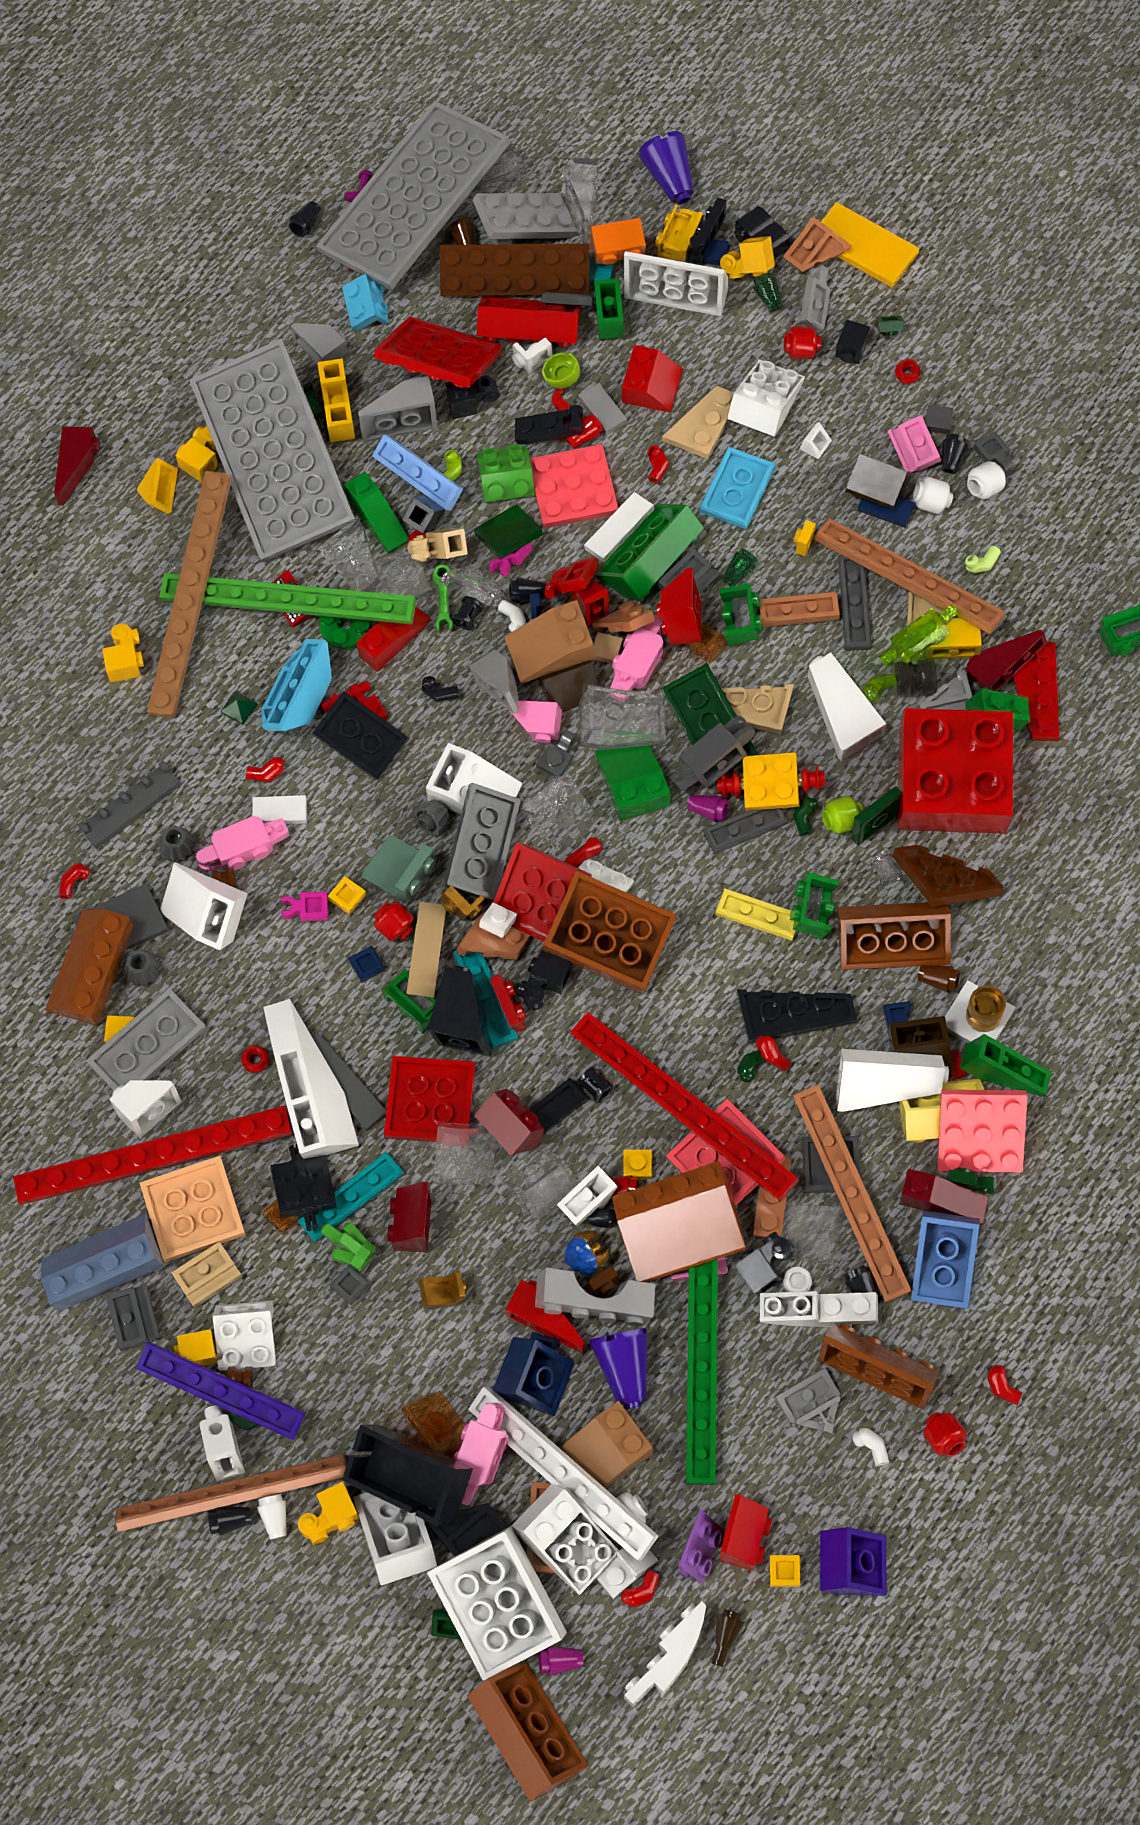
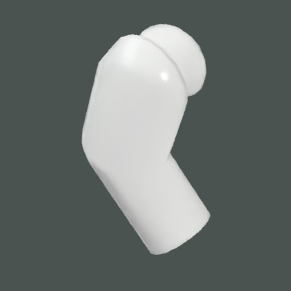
(515, 613)

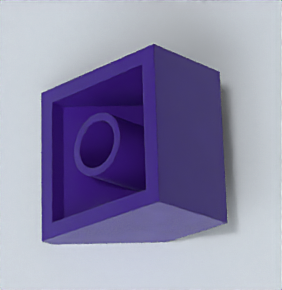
(852, 1562)

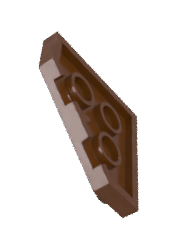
(945, 878)

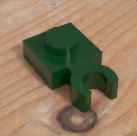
(972, 1181)

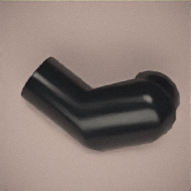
(436, 692)
(602, 1218)

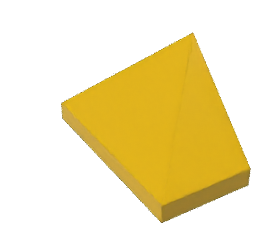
(159, 485)

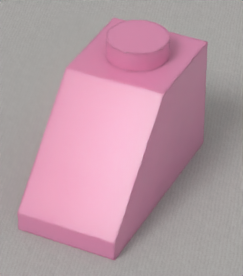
(540, 720)

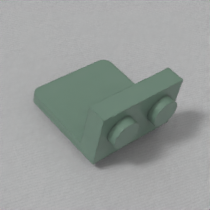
(399, 868)

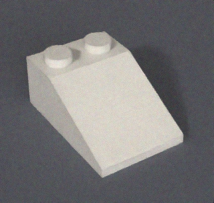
(395, 1539)

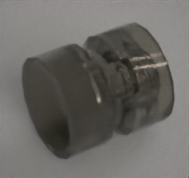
(916, 677)

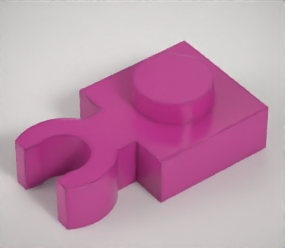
(514, 558)
(310, 907)

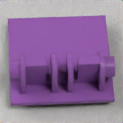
(700, 1548)

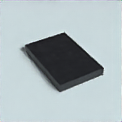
(360, 735)

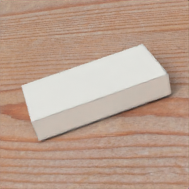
(290, 808)

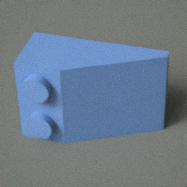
(945, 1259)

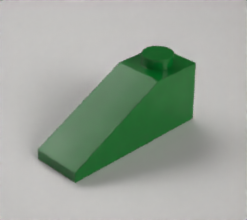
(375, 512)
(1003, 1066)

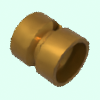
(985, 1008)

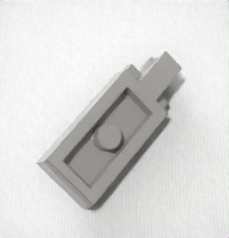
(815, 299)

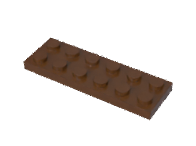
(514, 269)

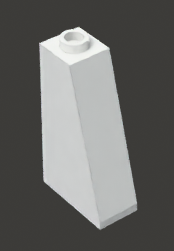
(845, 709)
(886, 1077)

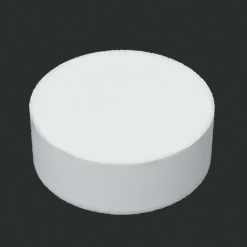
(797, 1280)

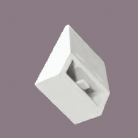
(765, 397)
(460, 768)
(203, 906)
(565, 1538)

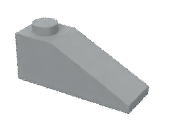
(497, 679)

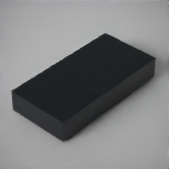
(559, 1104)

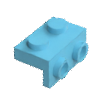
(365, 302)

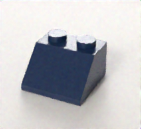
(532, 1383)

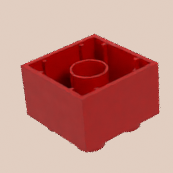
(955, 770)

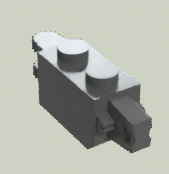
(713, 754)

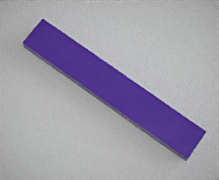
(220, 1390)

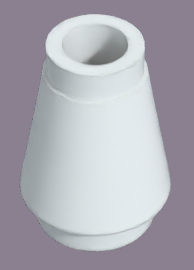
(273, 1514)

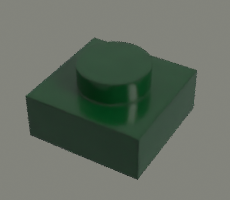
(890, 325)

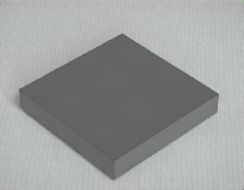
(814, 1173)

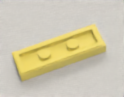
(756, 914)

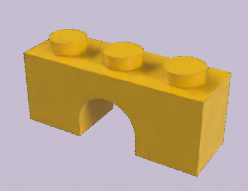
(336, 400)

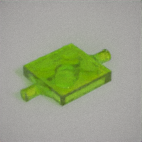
(919, 635)

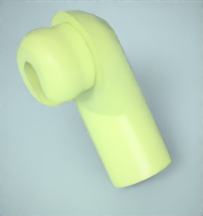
(983, 564)

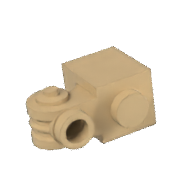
(438, 544)

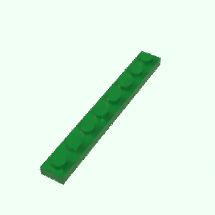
(702, 1374)

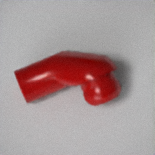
(659, 462)
(587, 851)
(69, 877)
(771, 1053)
(1000, 1387)
(641, 1594)

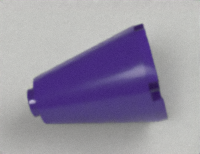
(669, 165)
(624, 1364)

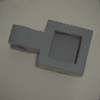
(994, 449)
(557, 758)

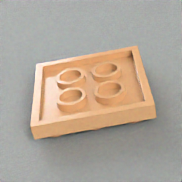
(192, 1209)

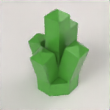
(352, 1245)

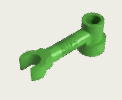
(443, 597)

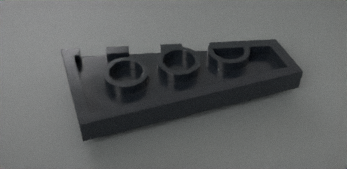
(793, 1012)

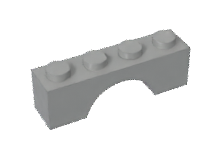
(560, 1292)

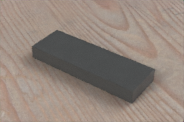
(743, 828)

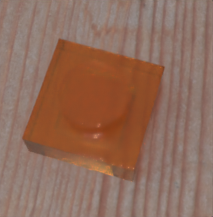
(272, 1215)

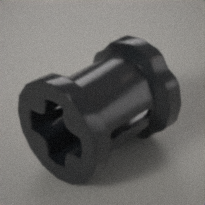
(467, 613)
(591, 1076)

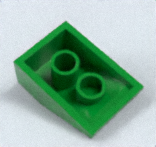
(633, 780)

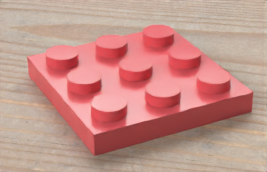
(573, 486)
(982, 1130)
(695, 1153)

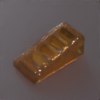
(710, 646)

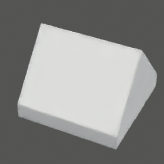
(816, 441)

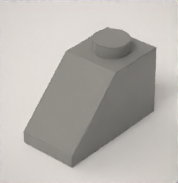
(320, 341)

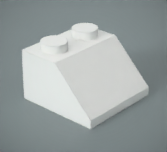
(144, 1103)

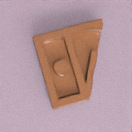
(815, 246)
(626, 619)
(492, 945)

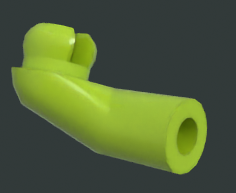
(453, 464)

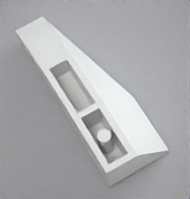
(310, 1088)

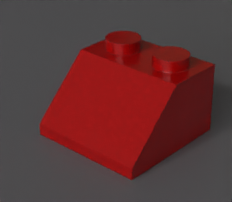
(651, 379)
(681, 610)
(744, 1533)

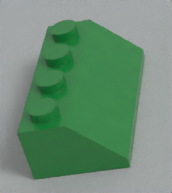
(650, 550)

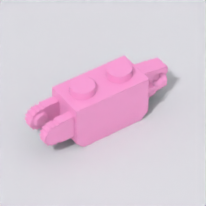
(639, 657)
(241, 843)
(482, 1448)

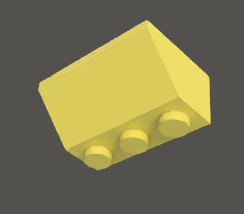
(922, 1114)

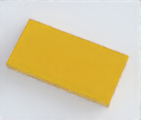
(872, 247)

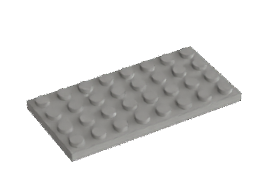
(413, 194)
(272, 450)

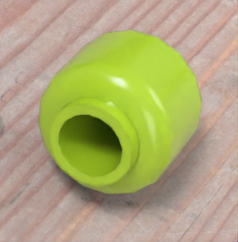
(840, 814)

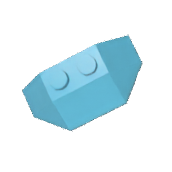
(298, 688)

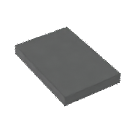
(141, 910)

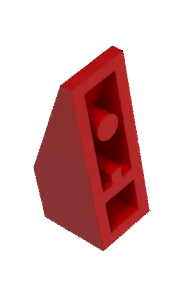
(388, 638)
(556, 1326)

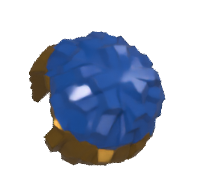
(583, 1255)

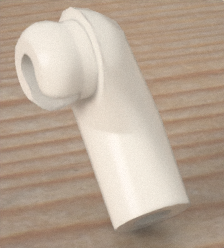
(874, 1442)

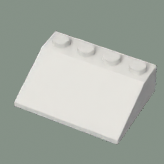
(675, 283)
(497, 1603)

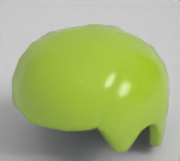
(561, 370)

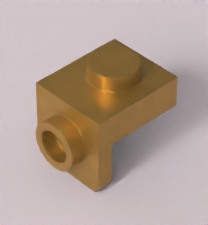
(455, 903)
(442, 1290)

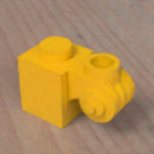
(754, 257)
(198, 454)
(123, 660)
(198, 1347)
(336, 1514)

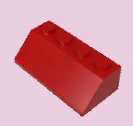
(528, 320)

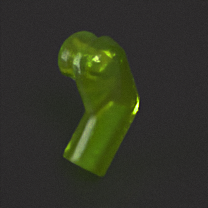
(876, 683)

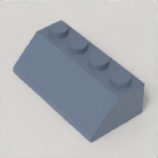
(100, 1263)

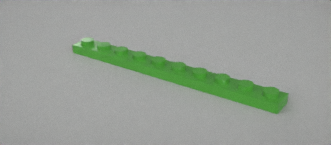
(300, 599)

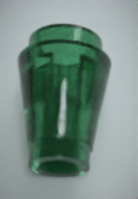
(768, 291)
(739, 567)

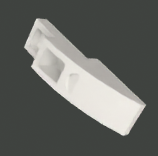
(818, 1309)
(678, 1647)

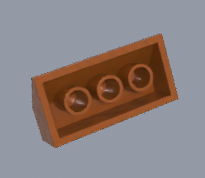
(894, 935)
(90, 965)
(527, 1730)

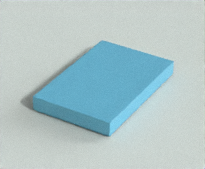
(737, 488)

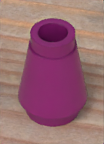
(711, 807)
(559, 1659)

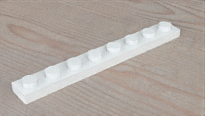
(567, 1474)

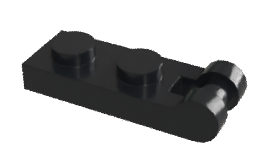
(707, 231)
(549, 425)

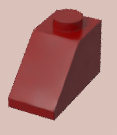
(592, 602)

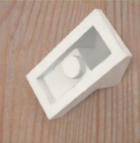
(587, 1196)
(624, 1572)

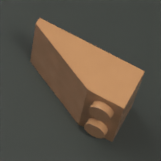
(550, 642)
(609, 1446)

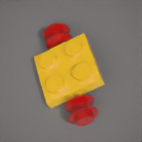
(771, 781)

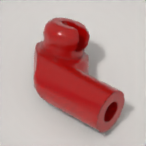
(268, 772)

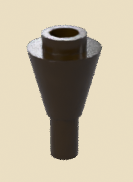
(727, 1629)

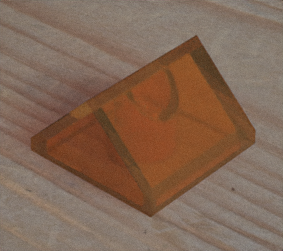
(435, 1423)

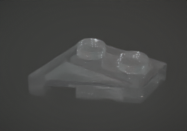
(476, 585)

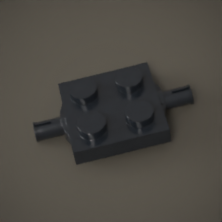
(303, 1187)

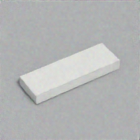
(619, 527)

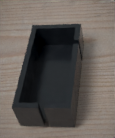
(407, 1474)

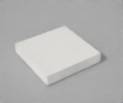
(956, 1017)

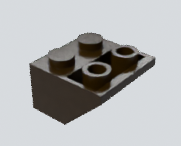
(922, 1037)

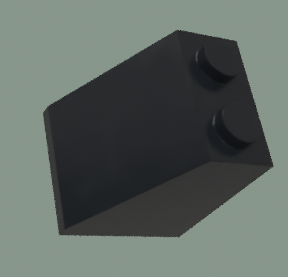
(460, 1013)

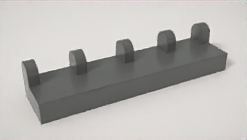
(129, 805)

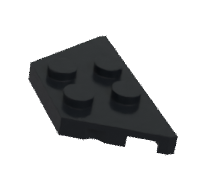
(470, 1528)

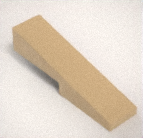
(426, 949)

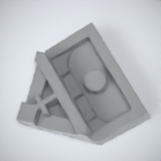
(811, 1402)

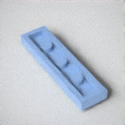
(417, 472)

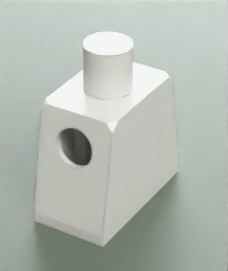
(221, 1444)

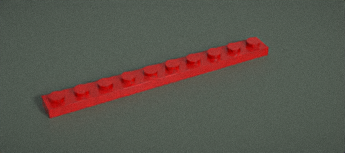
(684, 1107)
(152, 1155)

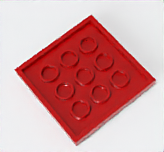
(438, 352)

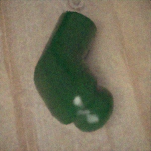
(748, 1065)

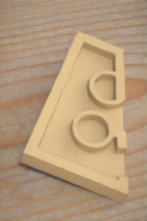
(703, 424)
(761, 707)

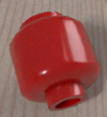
(801, 342)
(393, 921)
(945, 1434)

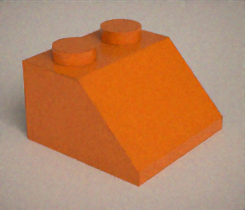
(611, 240)

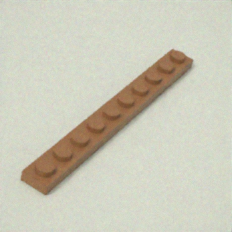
(189, 594)

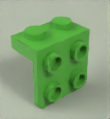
(505, 473)

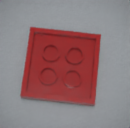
(534, 889)
(426, 1094)

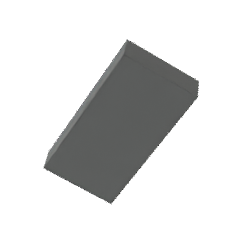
(573, 299)

